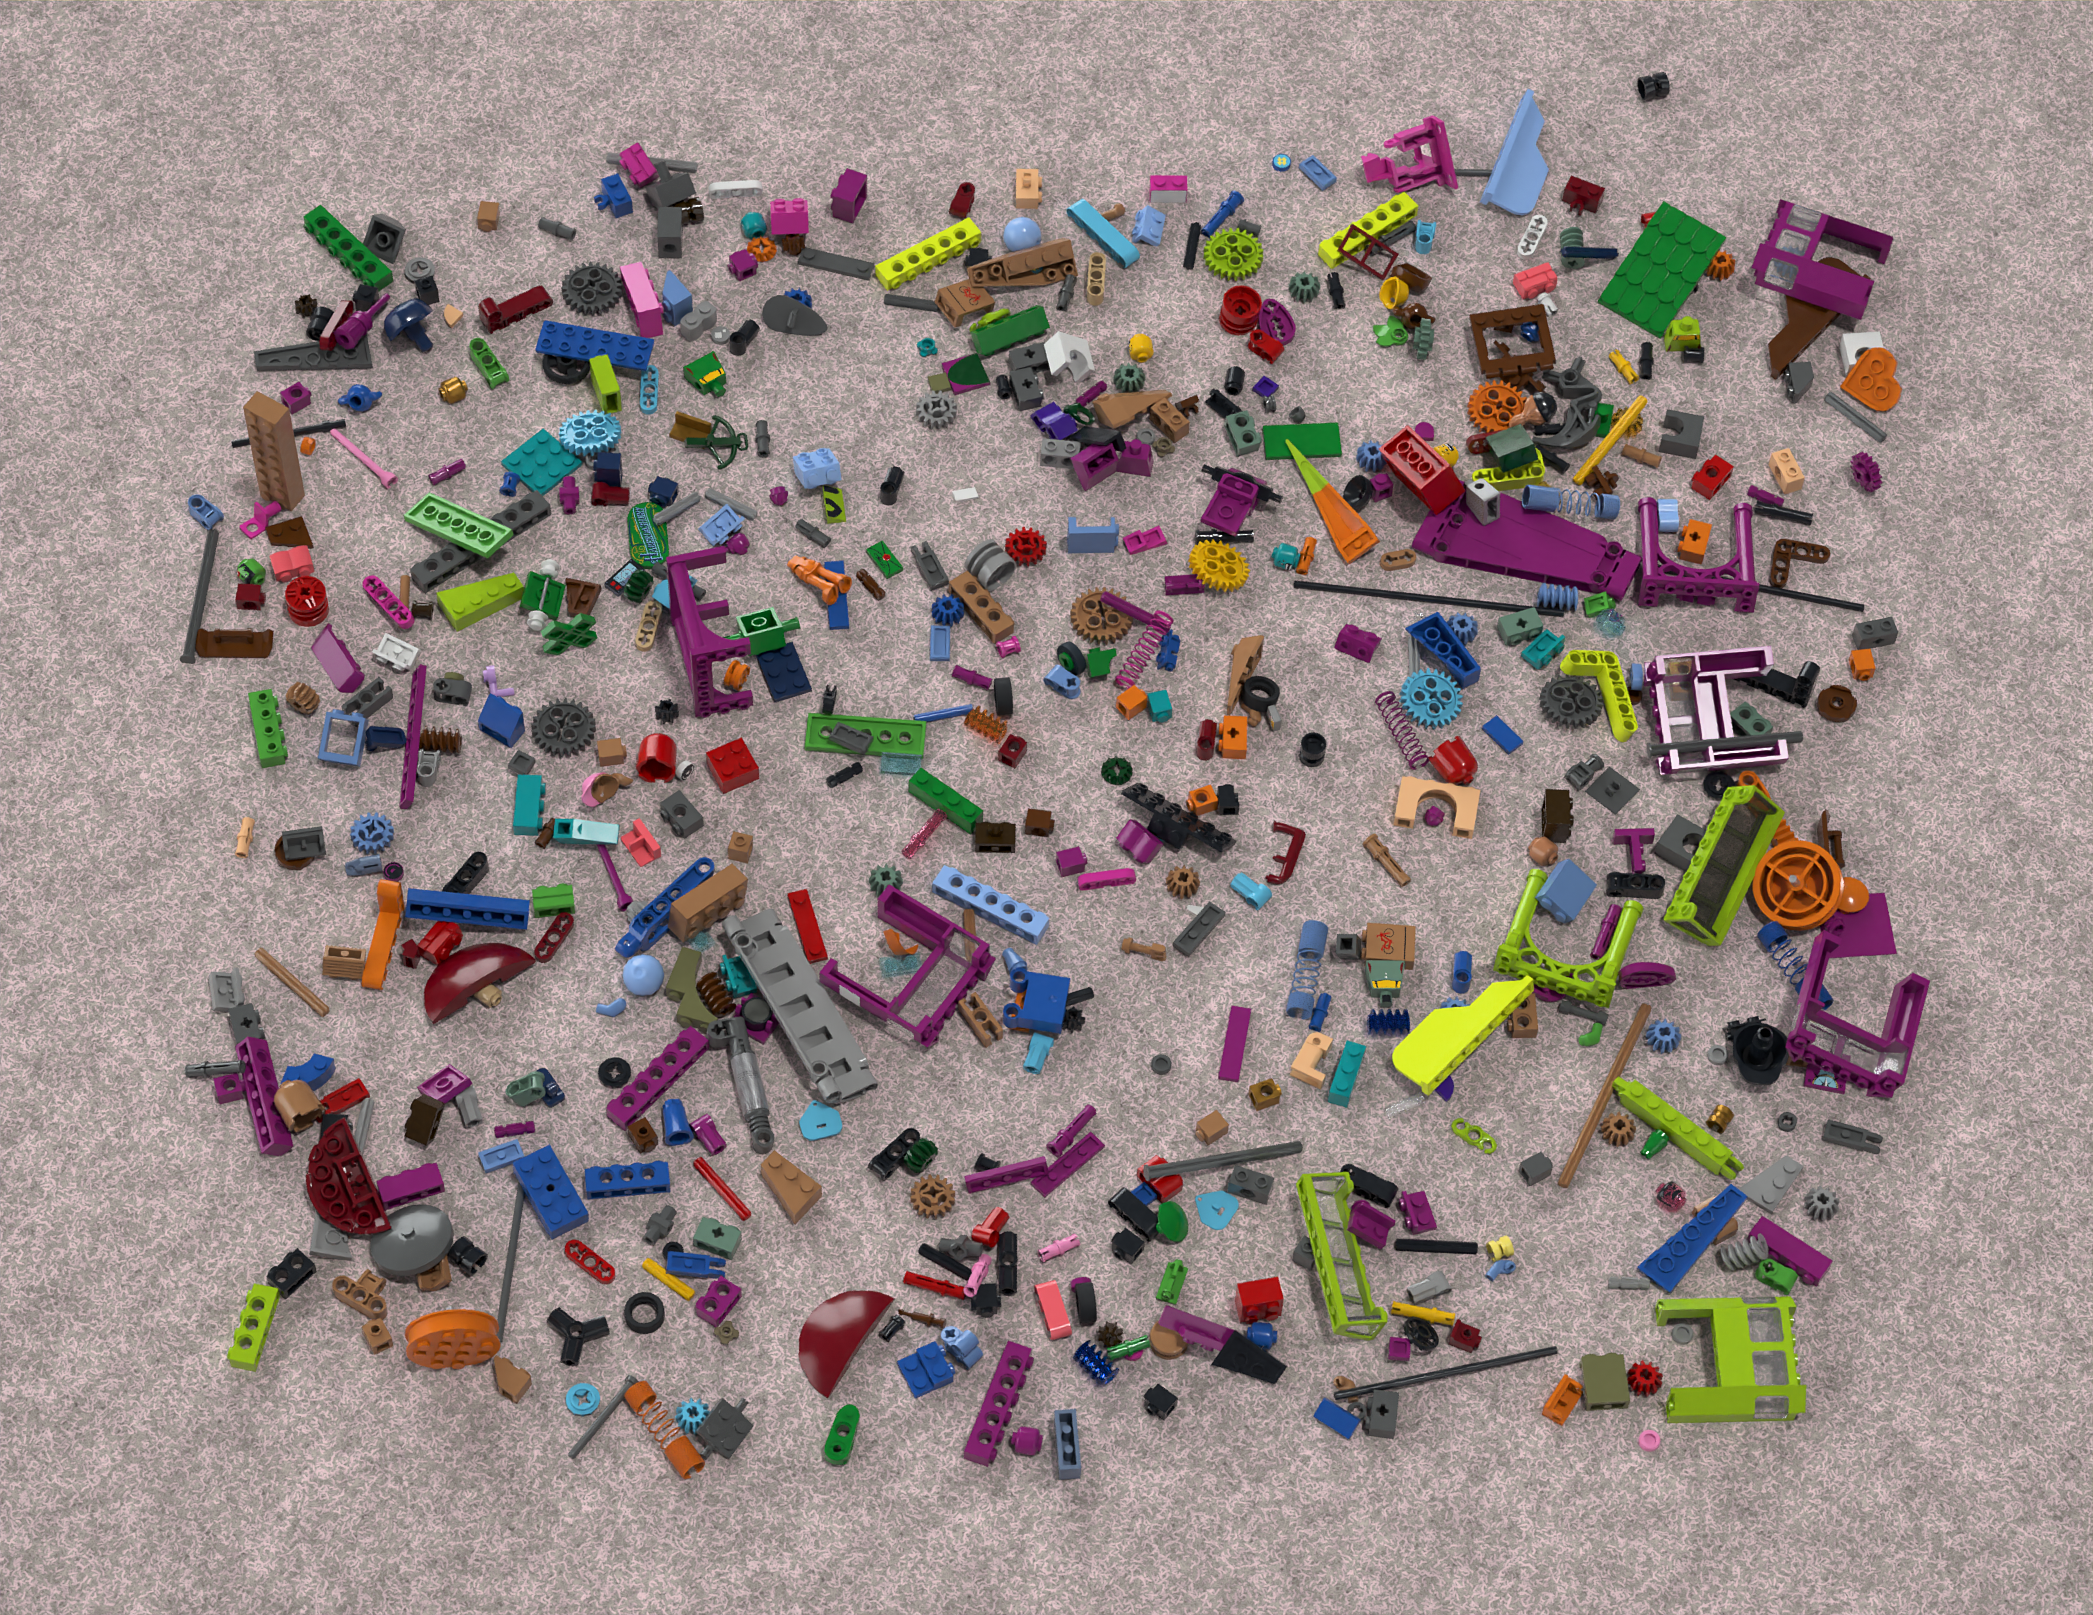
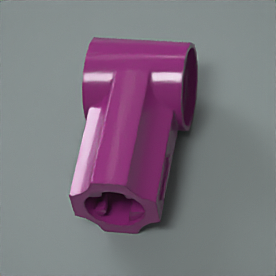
(707, 1133)

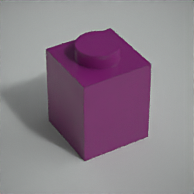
(1071, 861)

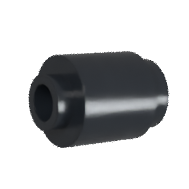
(1234, 380)

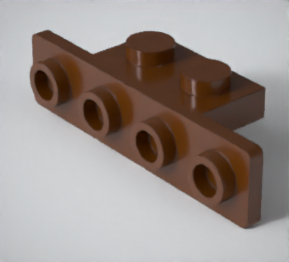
(1520, 380)

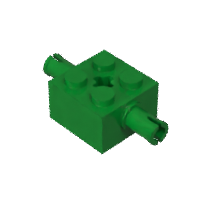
(763, 630)

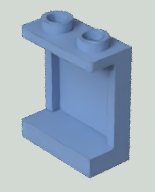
(1092, 539)

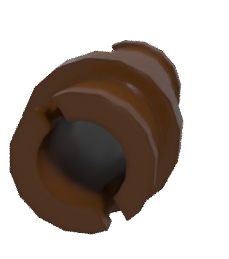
(547, 834)

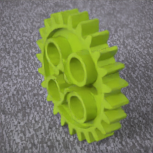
(1227, 254)

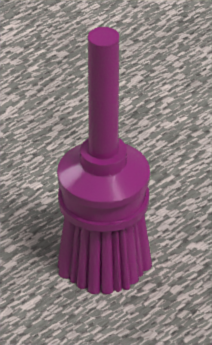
(358, 325)

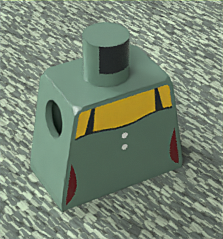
(1384, 979)

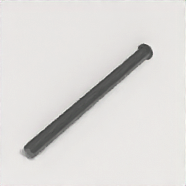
(200, 597)
(1724, 743)
(1222, 1159)

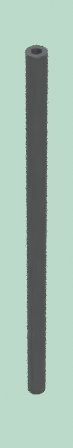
(510, 1261)

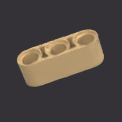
(1096, 278)

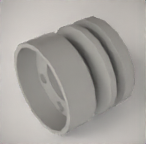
(989, 563)

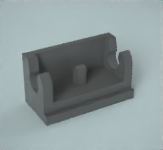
(303, 843)

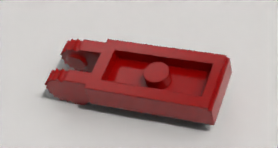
(344, 1098)

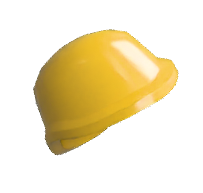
(1394, 288)

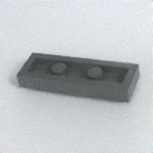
(1199, 929)

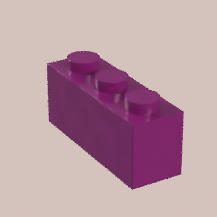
(410, 1185)

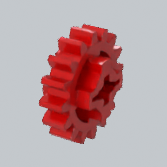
(1026, 547)

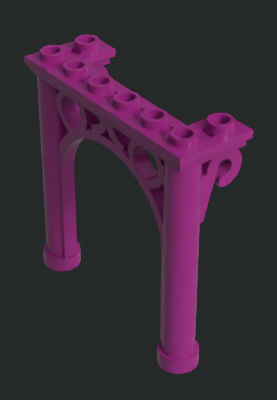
(1698, 581)

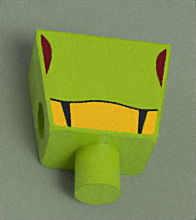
(1682, 334)

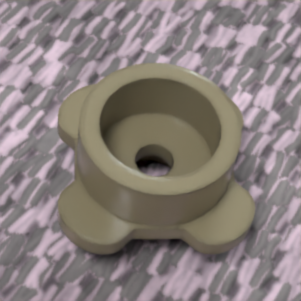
(1163, 441)
(726, 1338)

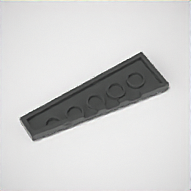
(310, 357)

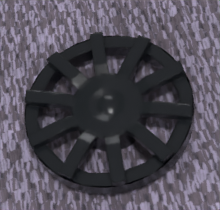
(1421, 1333)

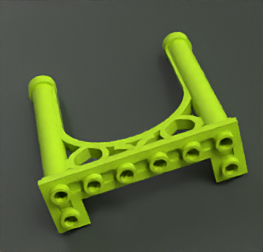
(1598, 992)

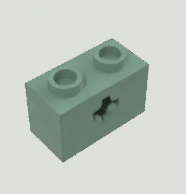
(1520, 626)
(724, 1245)

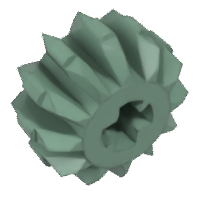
(1304, 286)
(1129, 378)
(885, 873)

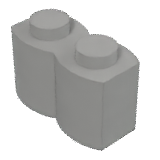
(698, 321)

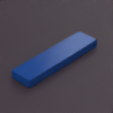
(839, 610)

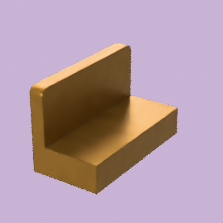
(690, 427)

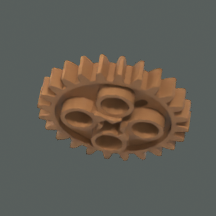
(1083, 618)

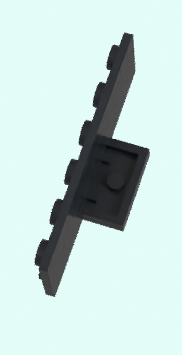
(1175, 824)

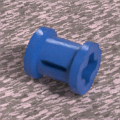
(509, 484)

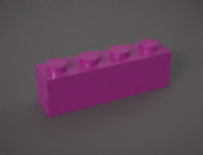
(1792, 1252)

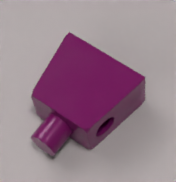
(1136, 459)

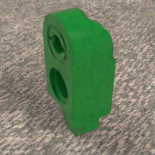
(845, 1420)

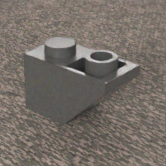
(1799, 378)

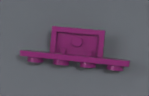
(1195, 1328)

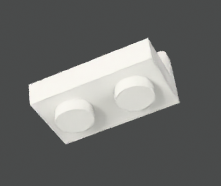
(398, 652)

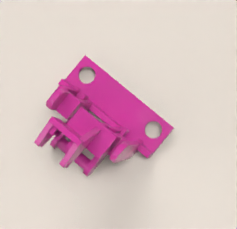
(1428, 168)

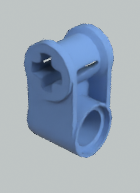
(206, 514)
(1063, 682)

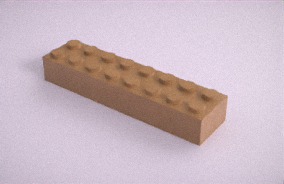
(274, 451)

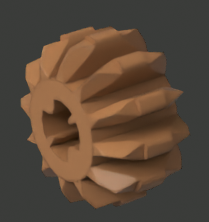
(302, 698)
(1182, 881)
(1623, 1135)

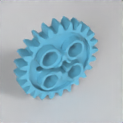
(590, 432)
(1421, 709)

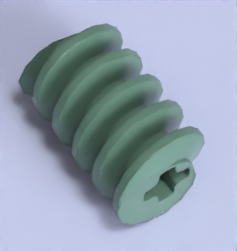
(1572, 237)

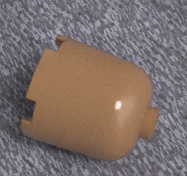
(298, 1105)

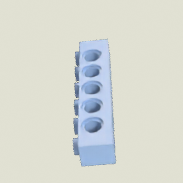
(995, 913)

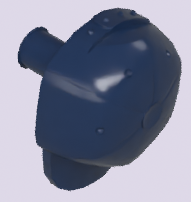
(407, 318)

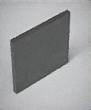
(1612, 790)

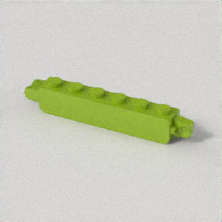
(1677, 1127)

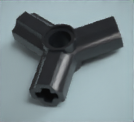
(574, 1344)

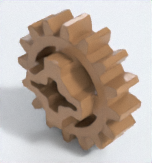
(933, 1186)

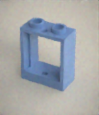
(354, 760)

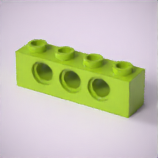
(249, 1358)

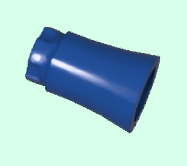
(676, 1123)

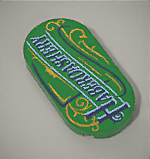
(647, 539)

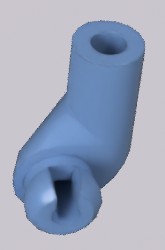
(613, 1009)
(1500, 1267)

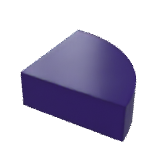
(1446, 1089)

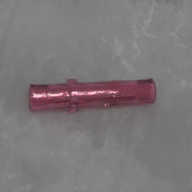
(918, 840)

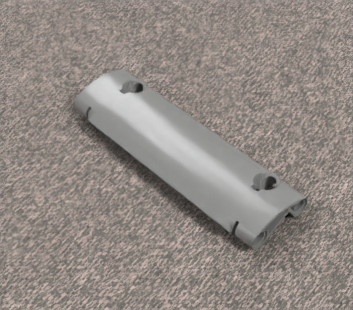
(788, 1000)

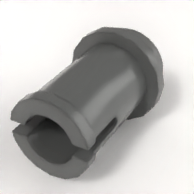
(1249, 227)

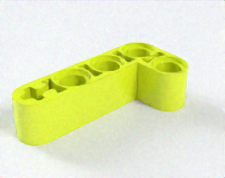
(1508, 479)

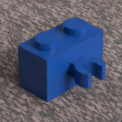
(615, 196)

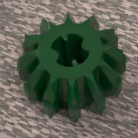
(638, 586)
(921, 1155)

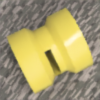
(1500, 1248)

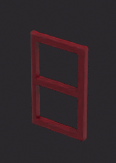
(1361, 263)

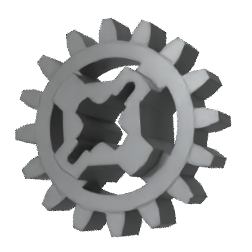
(937, 411)

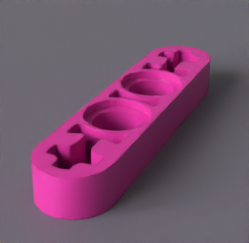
(390, 600)

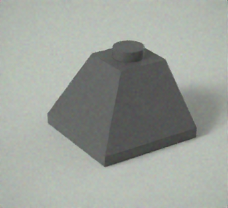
(384, 237)

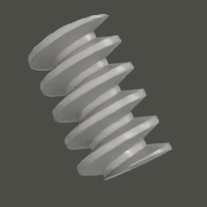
(1745, 1254)

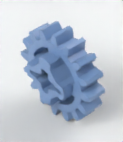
(377, 838)

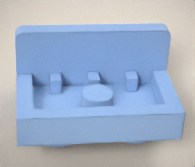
(1148, 226)
(720, 524)

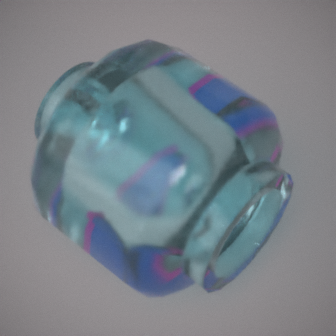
(1610, 622)

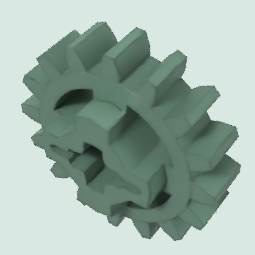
(1423, 339)

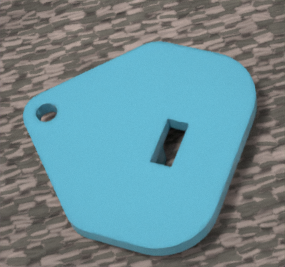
(819, 1116)
(1211, 1205)

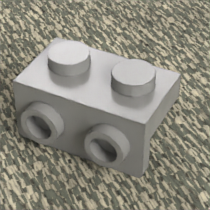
(226, 990)

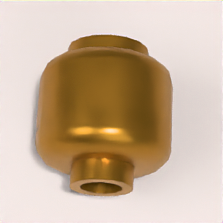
(453, 390)

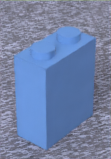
(1565, 891)

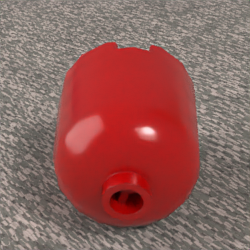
(657, 758)
(1455, 762)

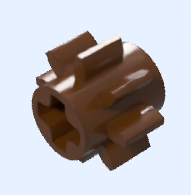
(793, 243)

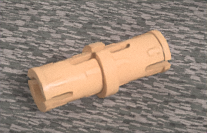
(244, 837)

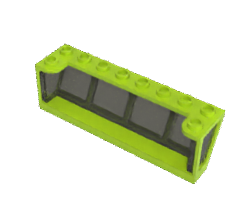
(1724, 864)

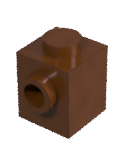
(643, 1135)

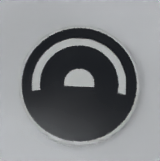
(684, 770)

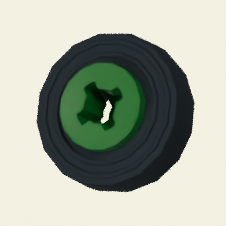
(1071, 658)

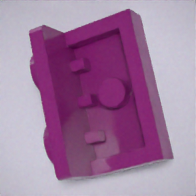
(1357, 642)

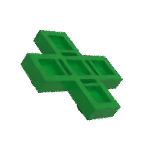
(564, 635)

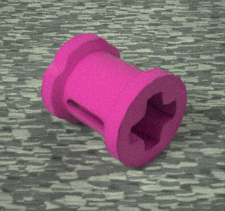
(1008, 646)

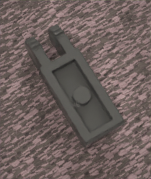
(930, 566)
(1851, 1137)

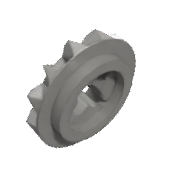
(423, 263)

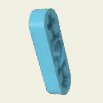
(654, 395)

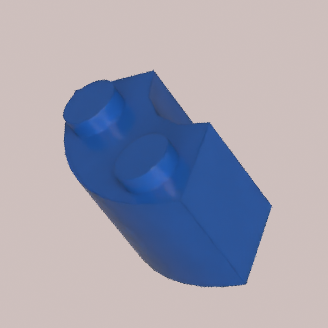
(314, 1072)

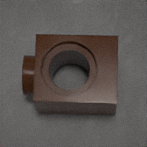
(1039, 822)

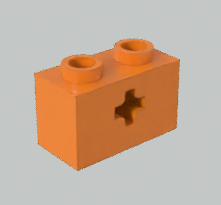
(1695, 541)
(1233, 727)

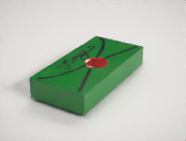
(884, 559)

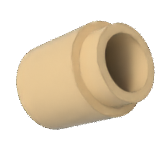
(489, 995)

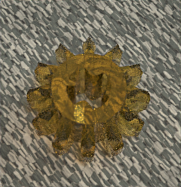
(1634, 427)

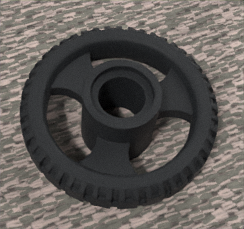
(565, 368)

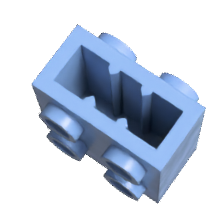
(817, 468)

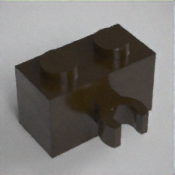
(995, 837)
(424, 1119)

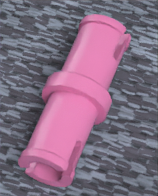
(1058, 1247)

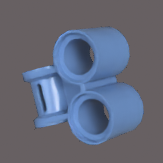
(962, 1345)

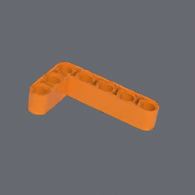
(391, 906)

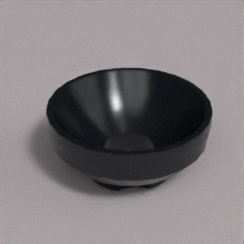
(1354, 492)

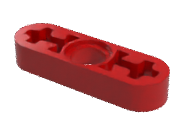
(590, 1254)

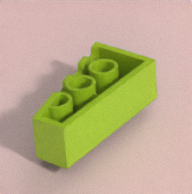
(479, 599)

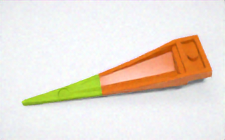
(1347, 528)

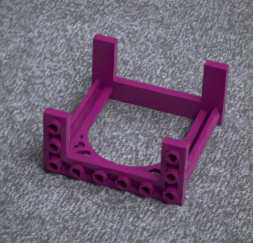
(696, 641)

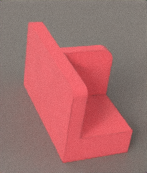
(641, 844)

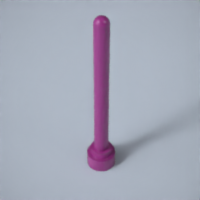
(624, 899)

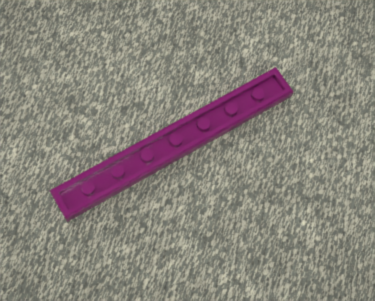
(412, 737)

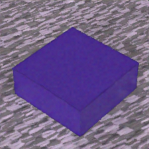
(1265, 387)

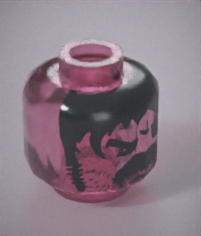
(1670, 1196)

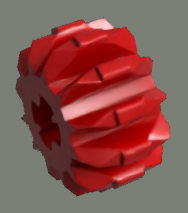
(1638, 1382)

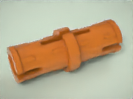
(1306, 553)

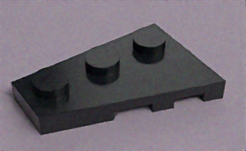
(1248, 1358)

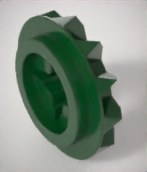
(1109, 774)

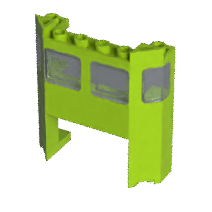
(1751, 1361)

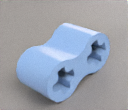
(1667, 515)

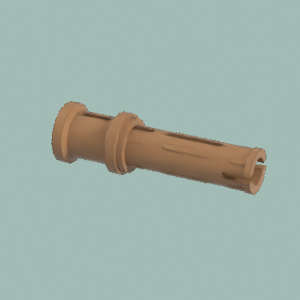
(1381, 854)

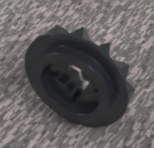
(1712, 779)
(609, 1066)

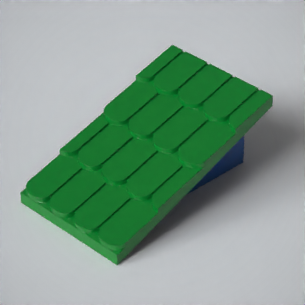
(1662, 269)

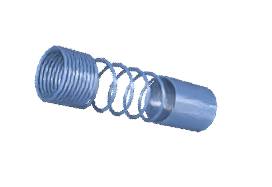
(1548, 500)
(1313, 936)

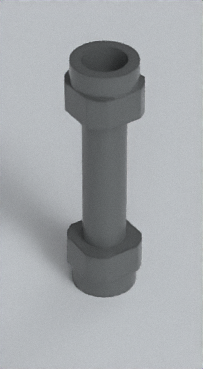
(1566, 1008)

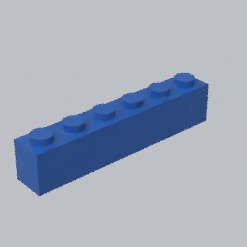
(467, 908)

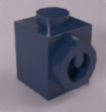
(663, 491)

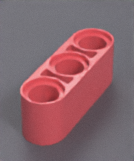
(1054, 1310)

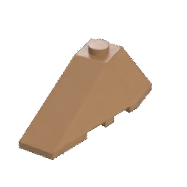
(1245, 660)

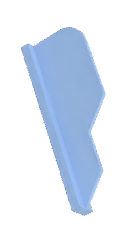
(1519, 166)

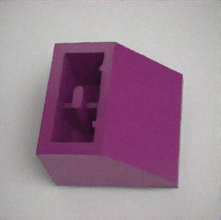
(1095, 464)

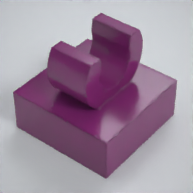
(1399, 1349)

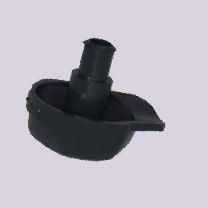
(1760, 1053)

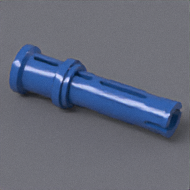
(1226, 208)

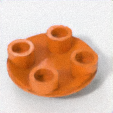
(1854, 896)

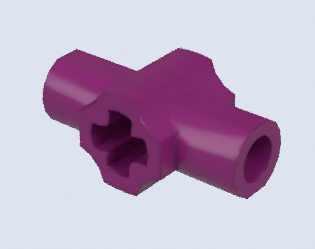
(569, 495)

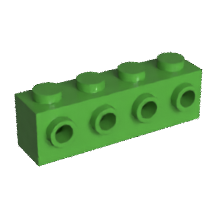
(267, 728)

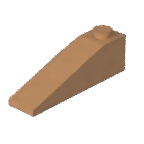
(1121, 407)

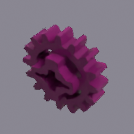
(1866, 471)

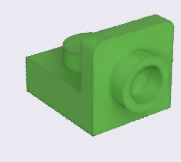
(1597, 603)

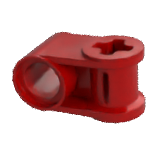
(1266, 347)

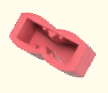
(292, 563)

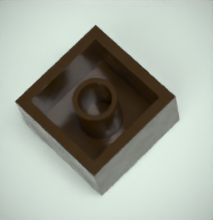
(1557, 815)

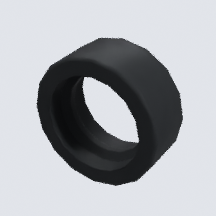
(1260, 683)
(1003, 696)
(1086, 1302)
(644, 1328)

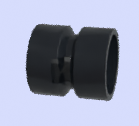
(1654, 85)
(319, 320)
(1312, 749)
(464, 1253)

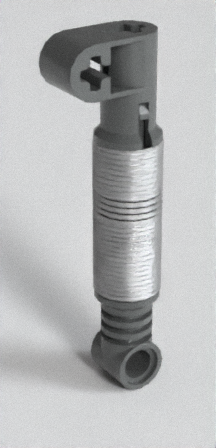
(746, 1076)

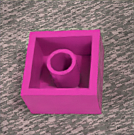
(789, 216)

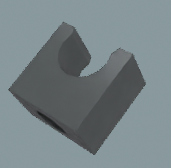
(670, 232)
(1689, 429)
(1678, 834)

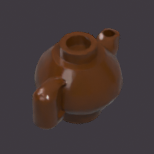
(1412, 313)

